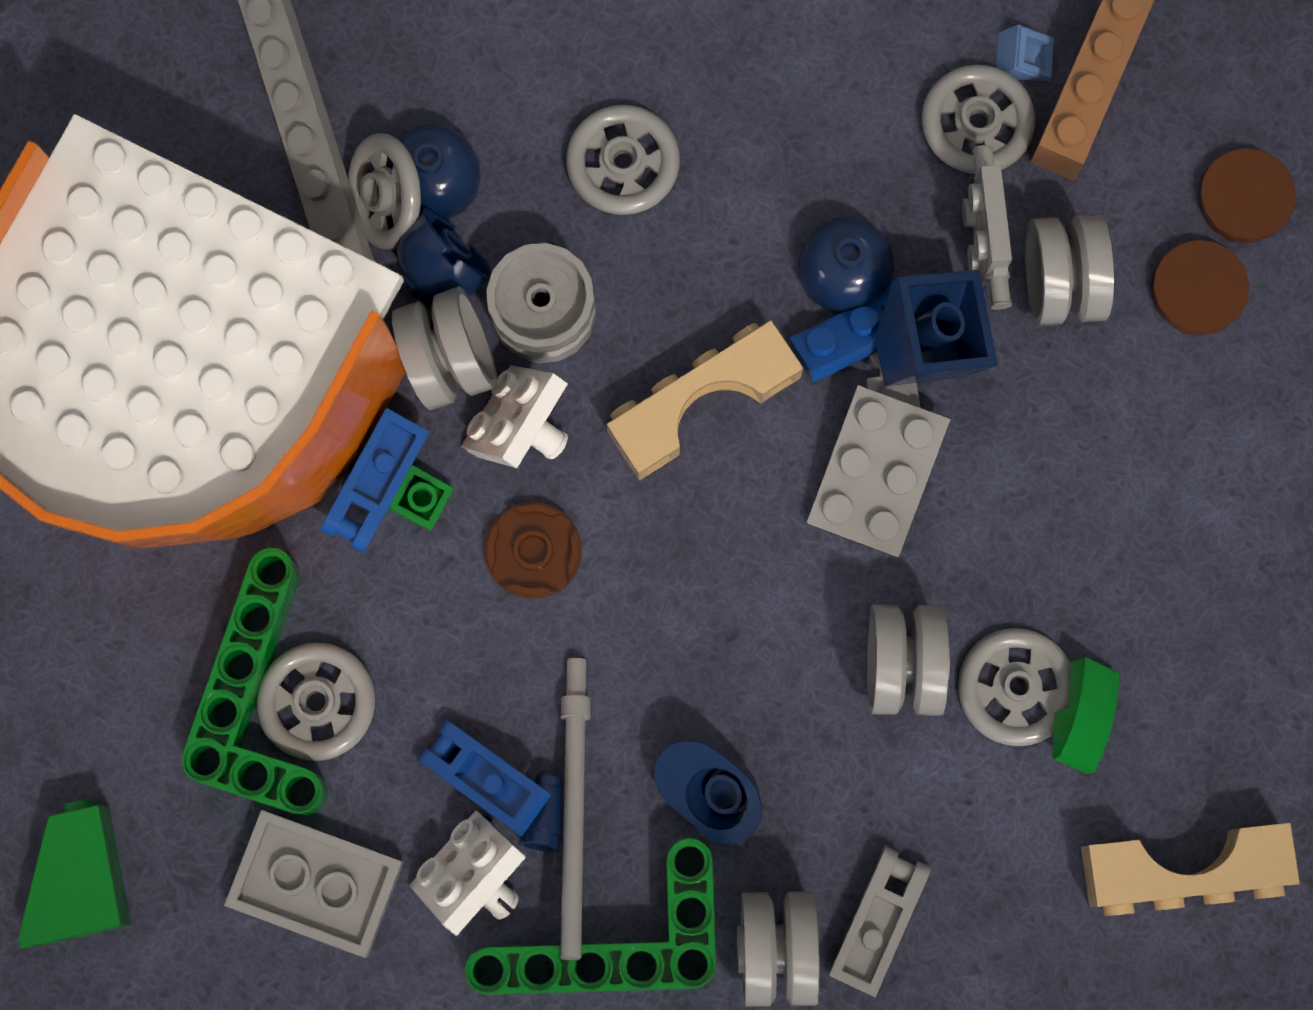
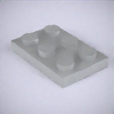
(878, 471)
(314, 884)

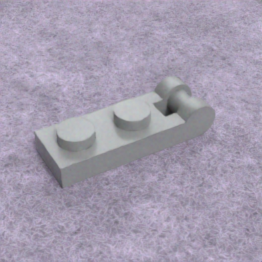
(879, 923)

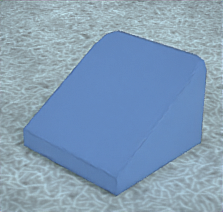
(1025, 53)

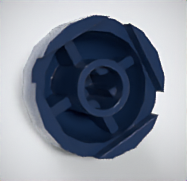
(445, 168)
(438, 259)
(845, 264)

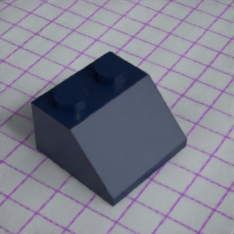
(935, 329)

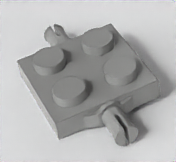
(987, 215)

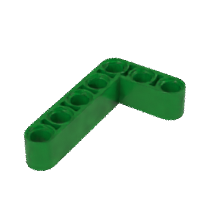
(243, 693)
(616, 955)

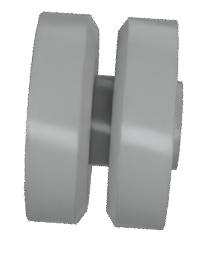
(1069, 269)
(535, 274)
(444, 348)
(913, 660)
(778, 949)

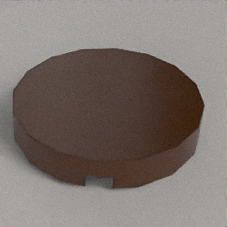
(1246, 195)
(1200, 287)
(542, 567)

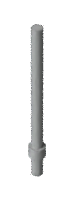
(575, 711)

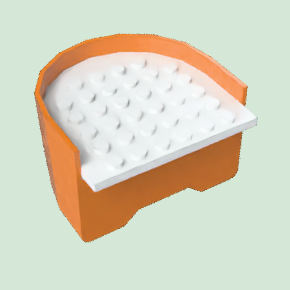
(176, 349)

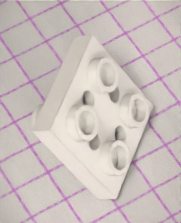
(517, 418)
(469, 874)

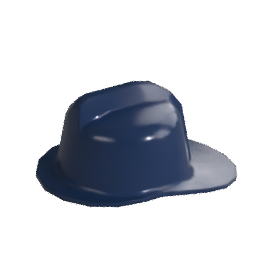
(709, 791)

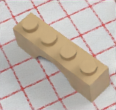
(754, 365)
(1251, 860)

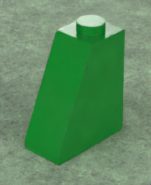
(75, 879)

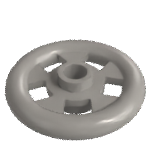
(985, 82)
(385, 189)
(633, 197)
(976, 695)
(346, 728)

